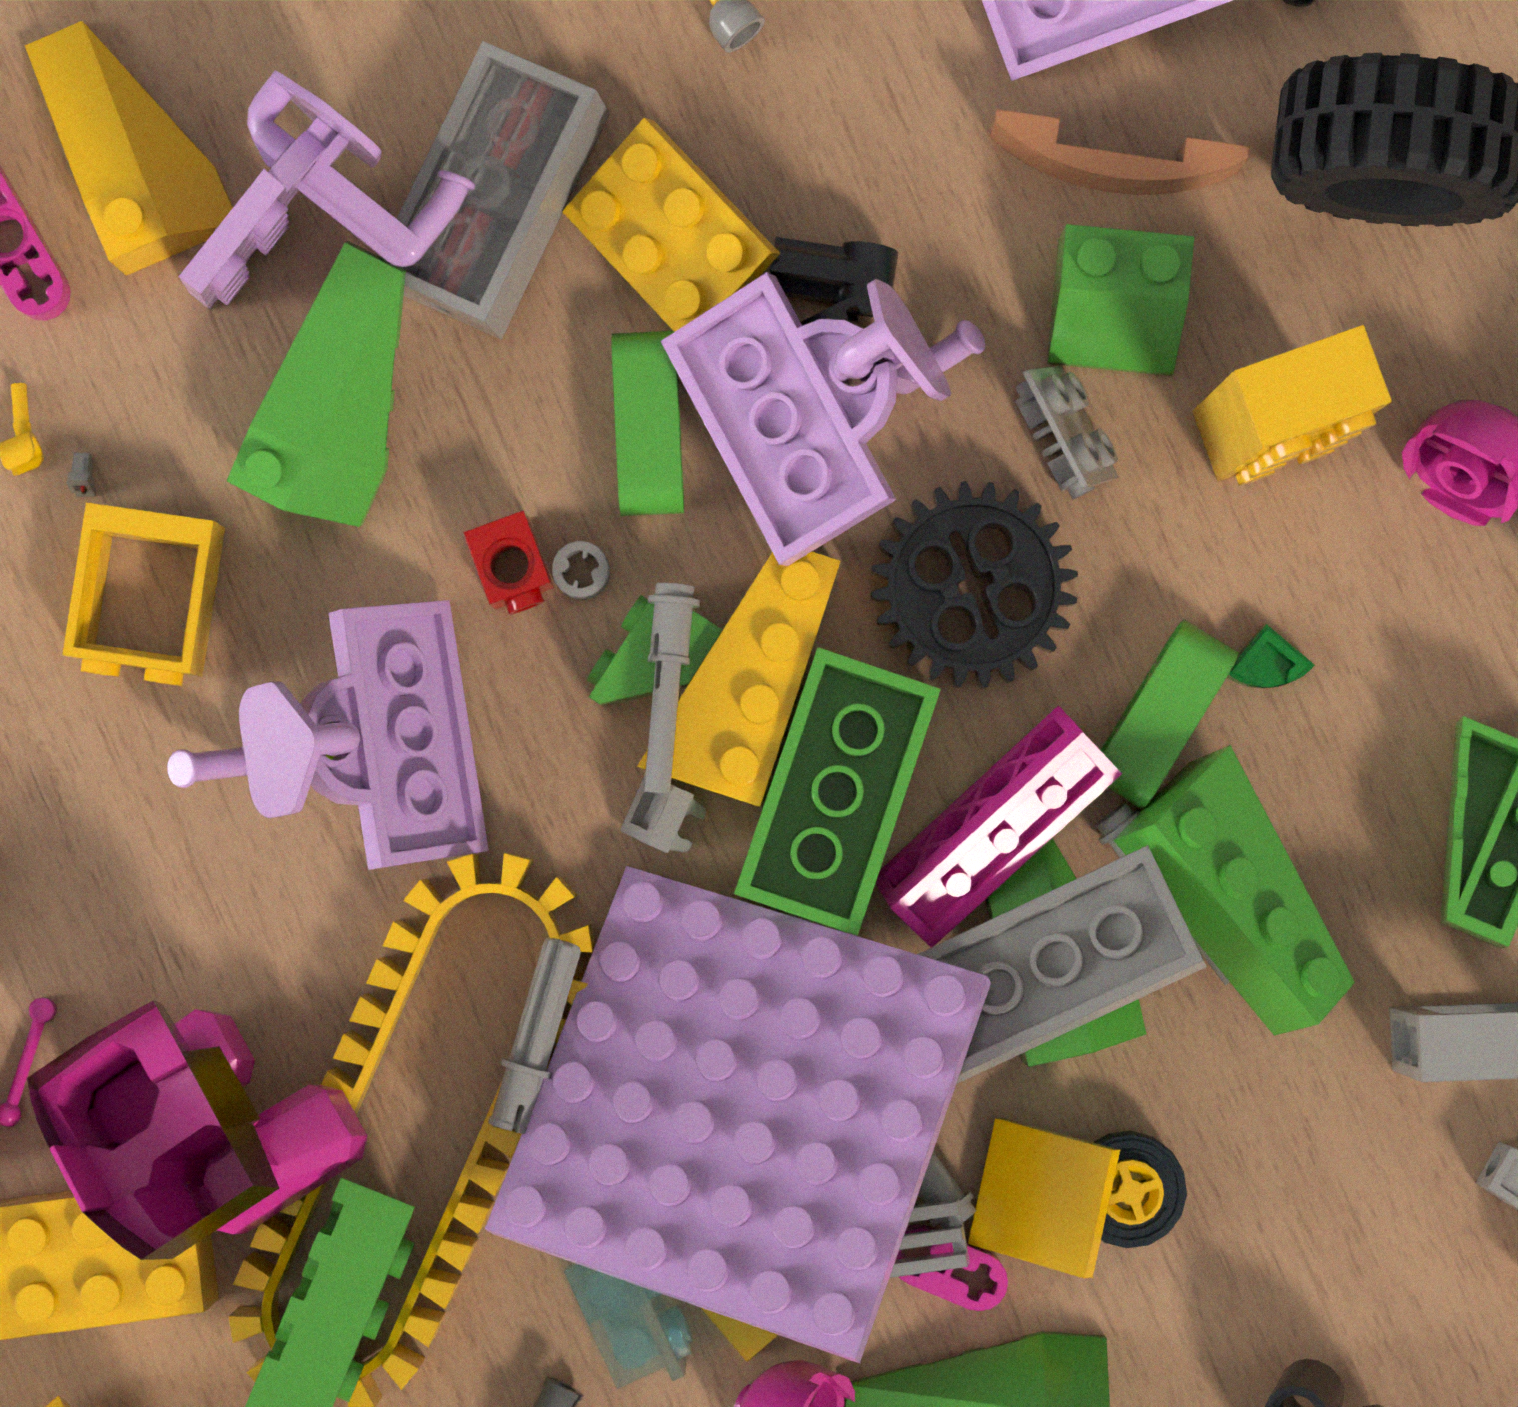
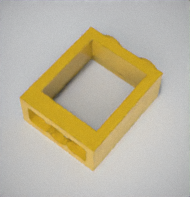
(98, 529)

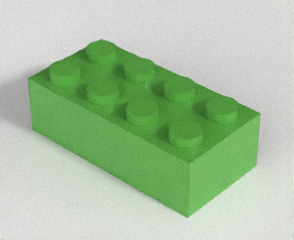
(837, 791)

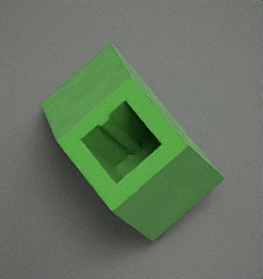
(628, 673)

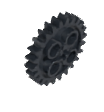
(1028, 566)

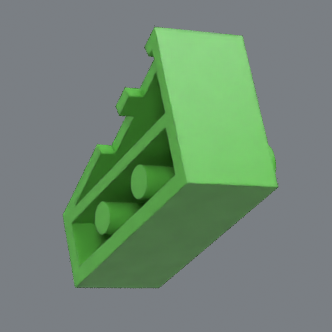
(1482, 835)

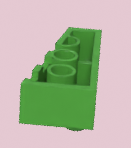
(336, 1301)

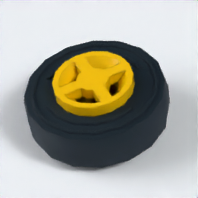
(1143, 1210)

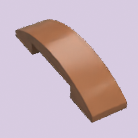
(1034, 142)

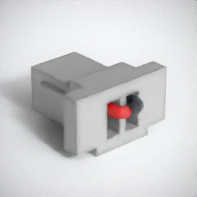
(80, 479)

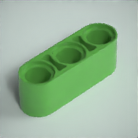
(646, 425)
(1166, 710)

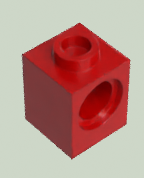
(491, 541)

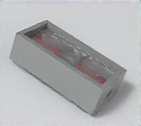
(524, 146)

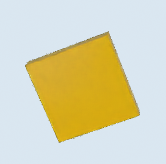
(1044, 1197)

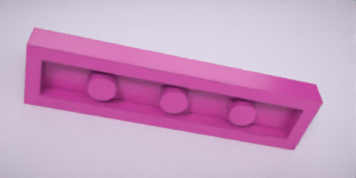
(996, 829)

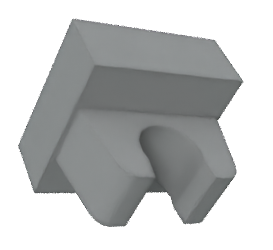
(658, 816)

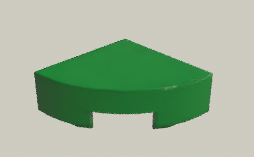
(1269, 661)

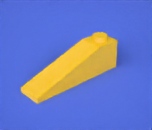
(130, 160)

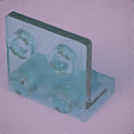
(631, 1326)

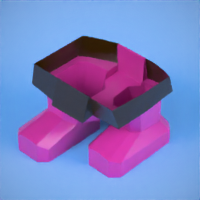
(167, 1106)

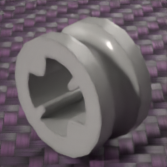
(562, 566)

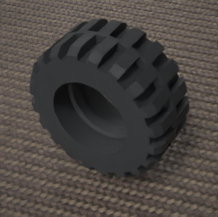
(1398, 140)

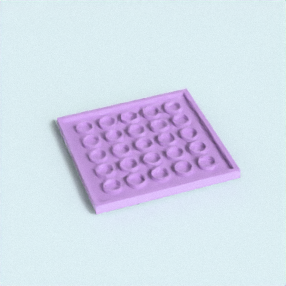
(741, 1111)

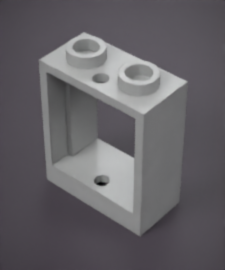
(1455, 1041)

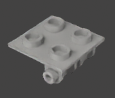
(1061, 400)

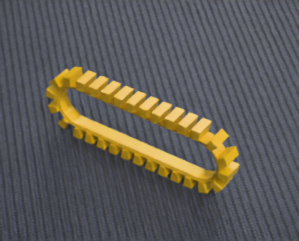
(455, 1248)

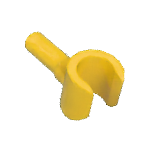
(23, 450)

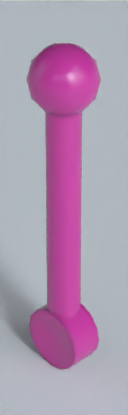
(40, 1011)

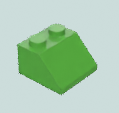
(1119, 299)

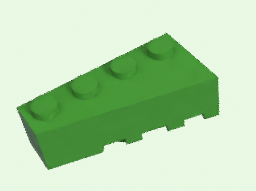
(1241, 892)

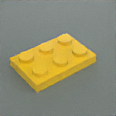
(668, 227)

